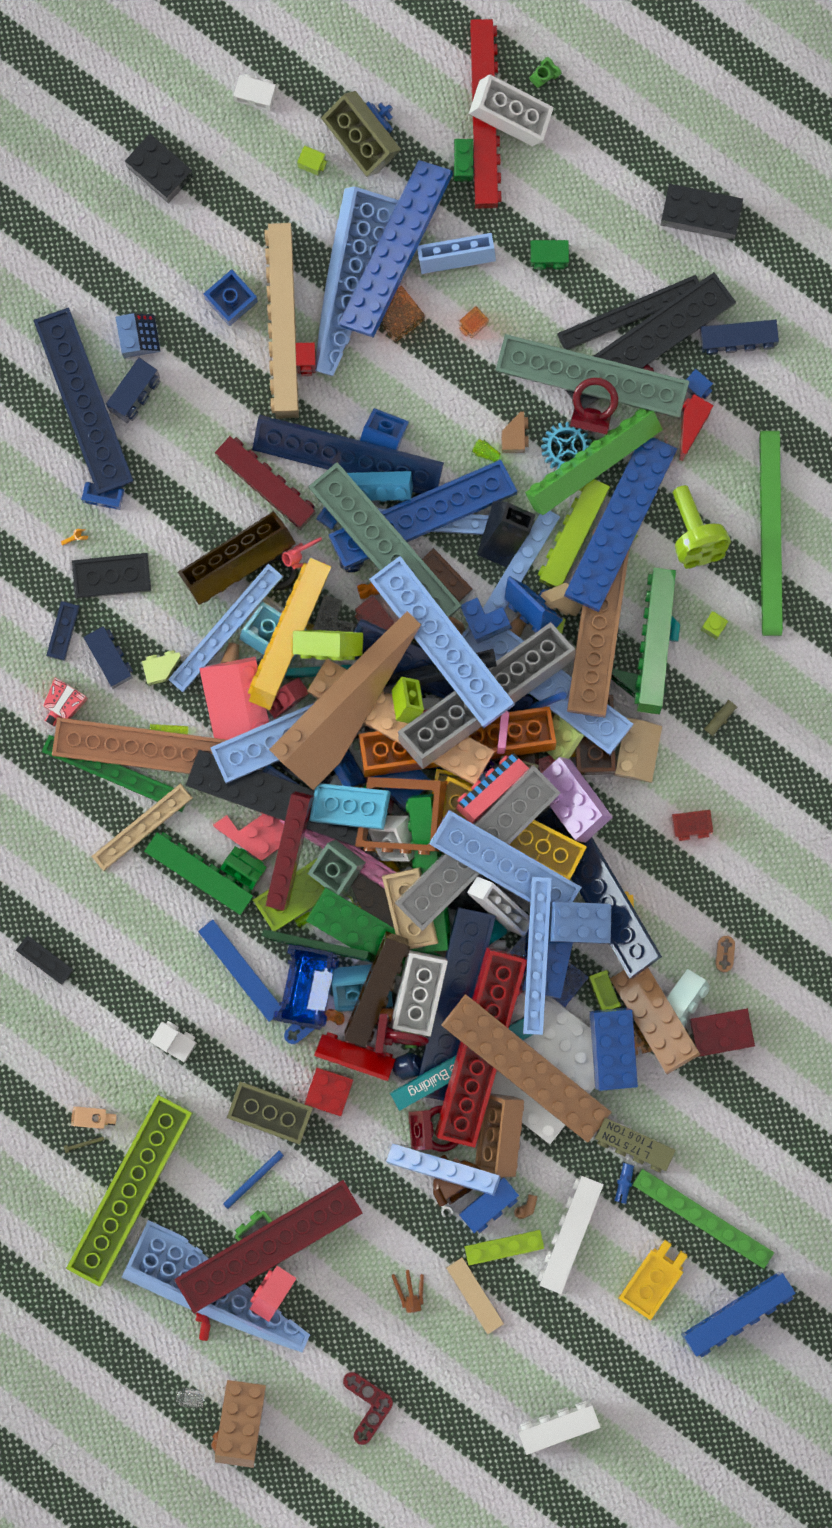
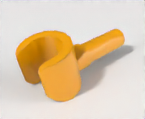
(76, 536)

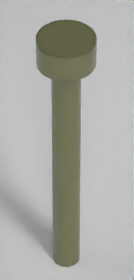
(66, 1148)

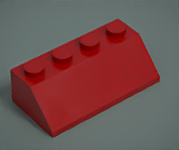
(354, 1057)

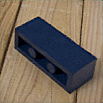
(109, 657)

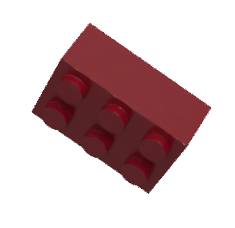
(722, 1032)

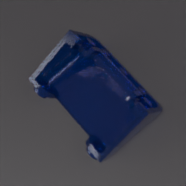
(307, 987)

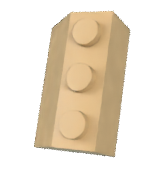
(638, 751)

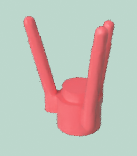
(293, 556)

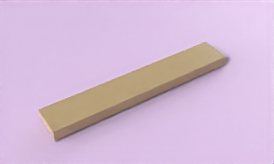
(142, 827)

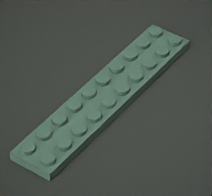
(569, 368)
(374, 532)

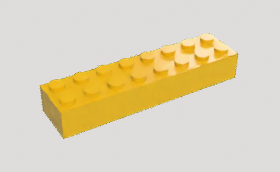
(293, 618)
(535, 841)

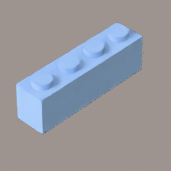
(456, 253)

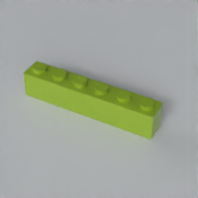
(574, 533)

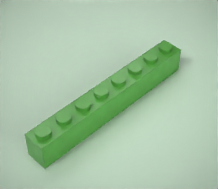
(593, 461)

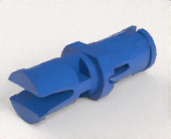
(624, 1183)

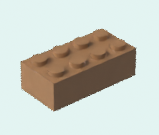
(240, 1423)

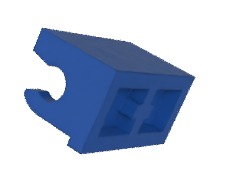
(109, 500)

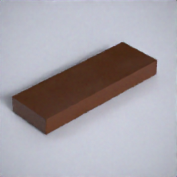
(447, 575)

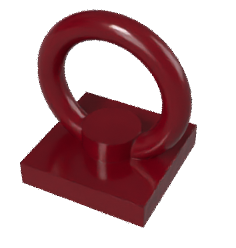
(591, 418)
(388, 1036)
(422, 1131)

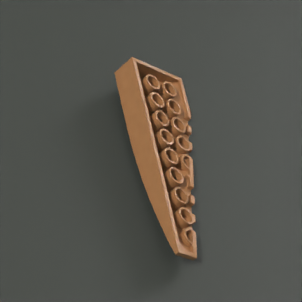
(329, 726)

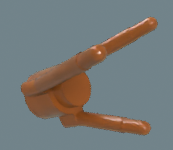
(412, 1302)

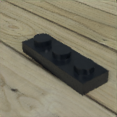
(44, 960)

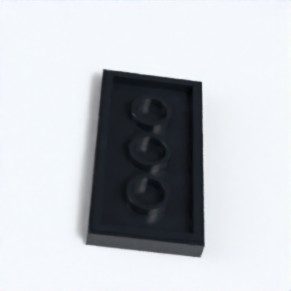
(111, 575)

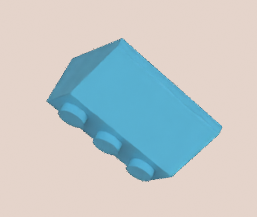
(260, 628)
(348, 984)

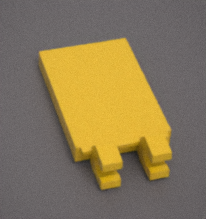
(653, 1281)

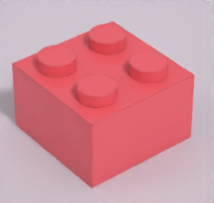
(271, 1292)

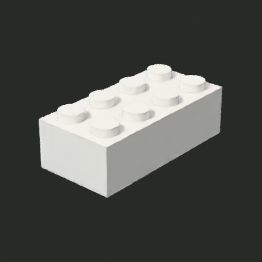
(511, 110)
(419, 993)
(559, 1427)

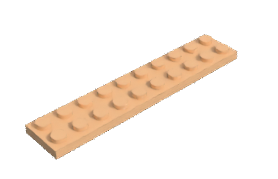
(465, 759)

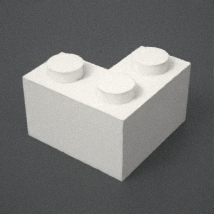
(173, 1041)

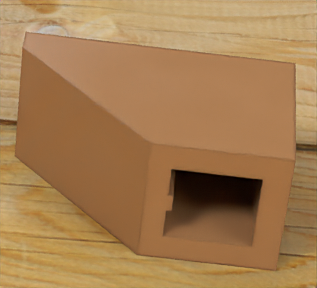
(513, 435)

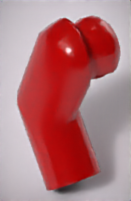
(205, 1326)

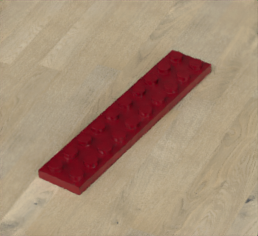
(268, 1246)

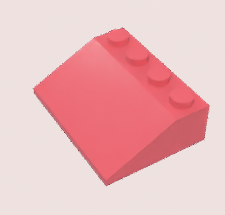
(228, 698)

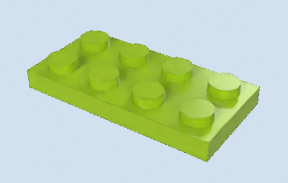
(303, 897)

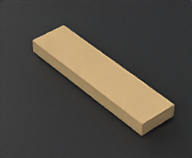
(474, 1295)

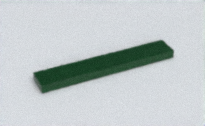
(309, 943)

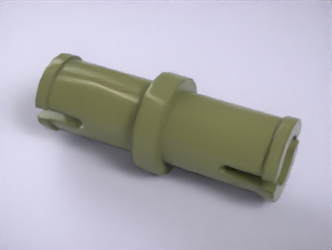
(720, 718)

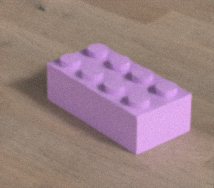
(577, 803)

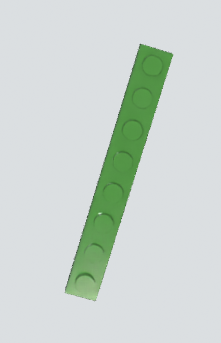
(703, 1218)

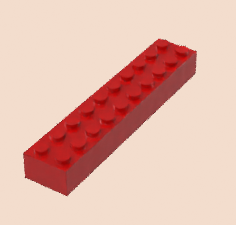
(471, 1075)

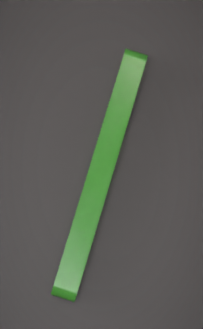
(770, 533)

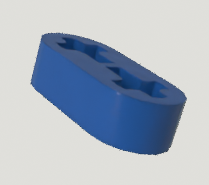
(300, 1036)

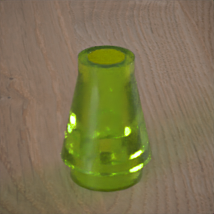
(485, 450)

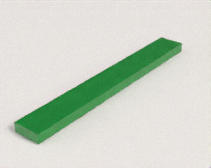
(117, 774)

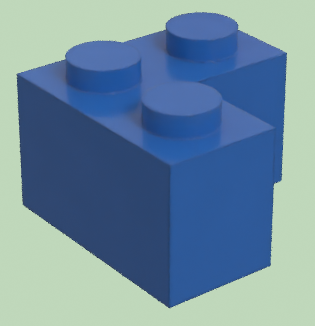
(485, 625)

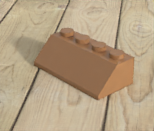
(500, 1135)

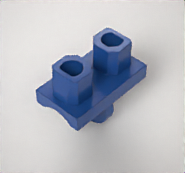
(385, 111)

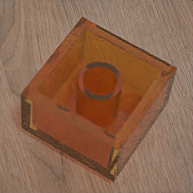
(401, 315)

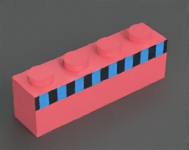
(488, 791)

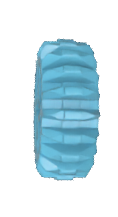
(559, 442)

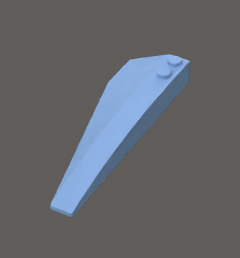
(357, 233)
(167, 1255)

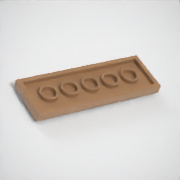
(656, 1019)

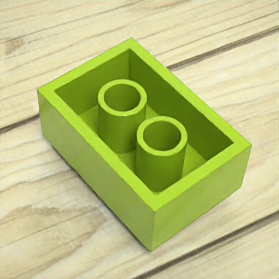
(327, 644)

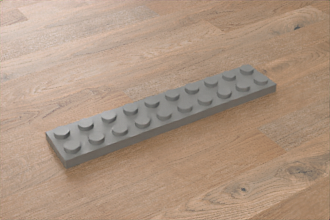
(504, 821)

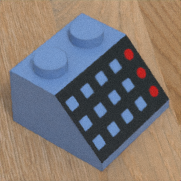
(137, 334)

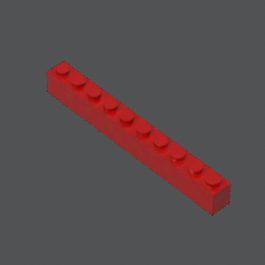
(484, 135)

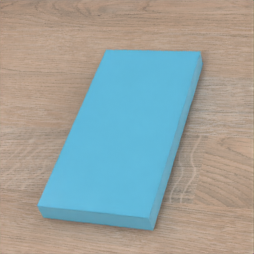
(350, 806)

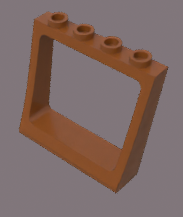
(439, 789)

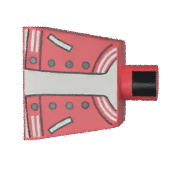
(62, 701)

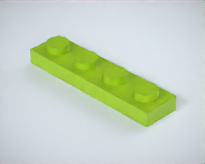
(504, 1247)

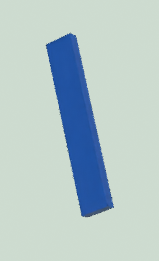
(240, 969)

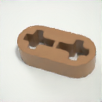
(720, 953)

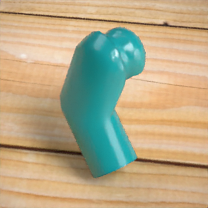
(674, 630)

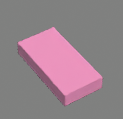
(503, 733)

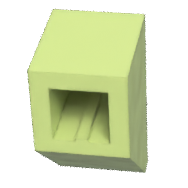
(160, 668)

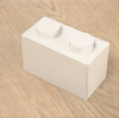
(255, 92)

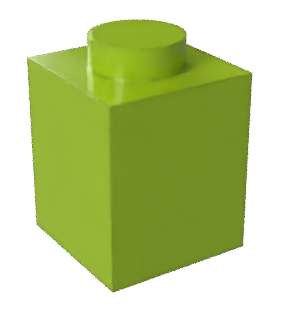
(312, 161)
(714, 625)

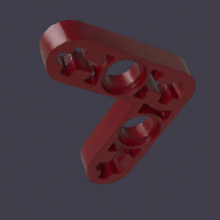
(373, 1400)

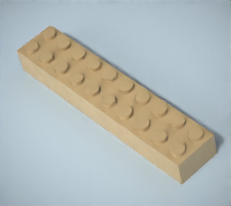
(282, 316)

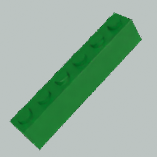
(199, 874)

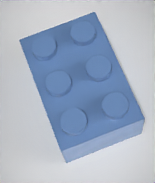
(580, 922)

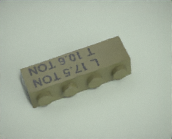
(635, 1144)

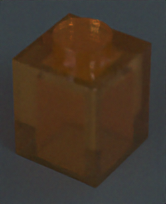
(473, 322)

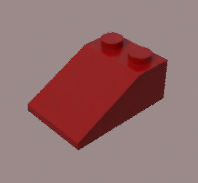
(694, 417)

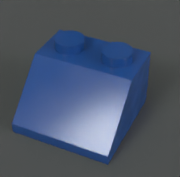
(384, 430)

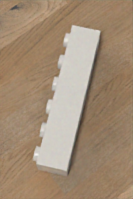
(571, 1234)

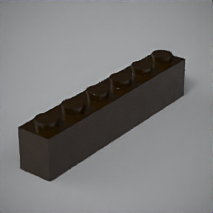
(376, 989)

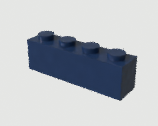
(739, 336)

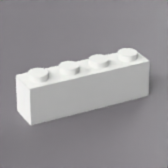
(499, 904)

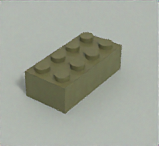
(361, 133)
(270, 1112)

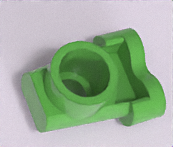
(547, 71)

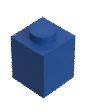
(699, 385)

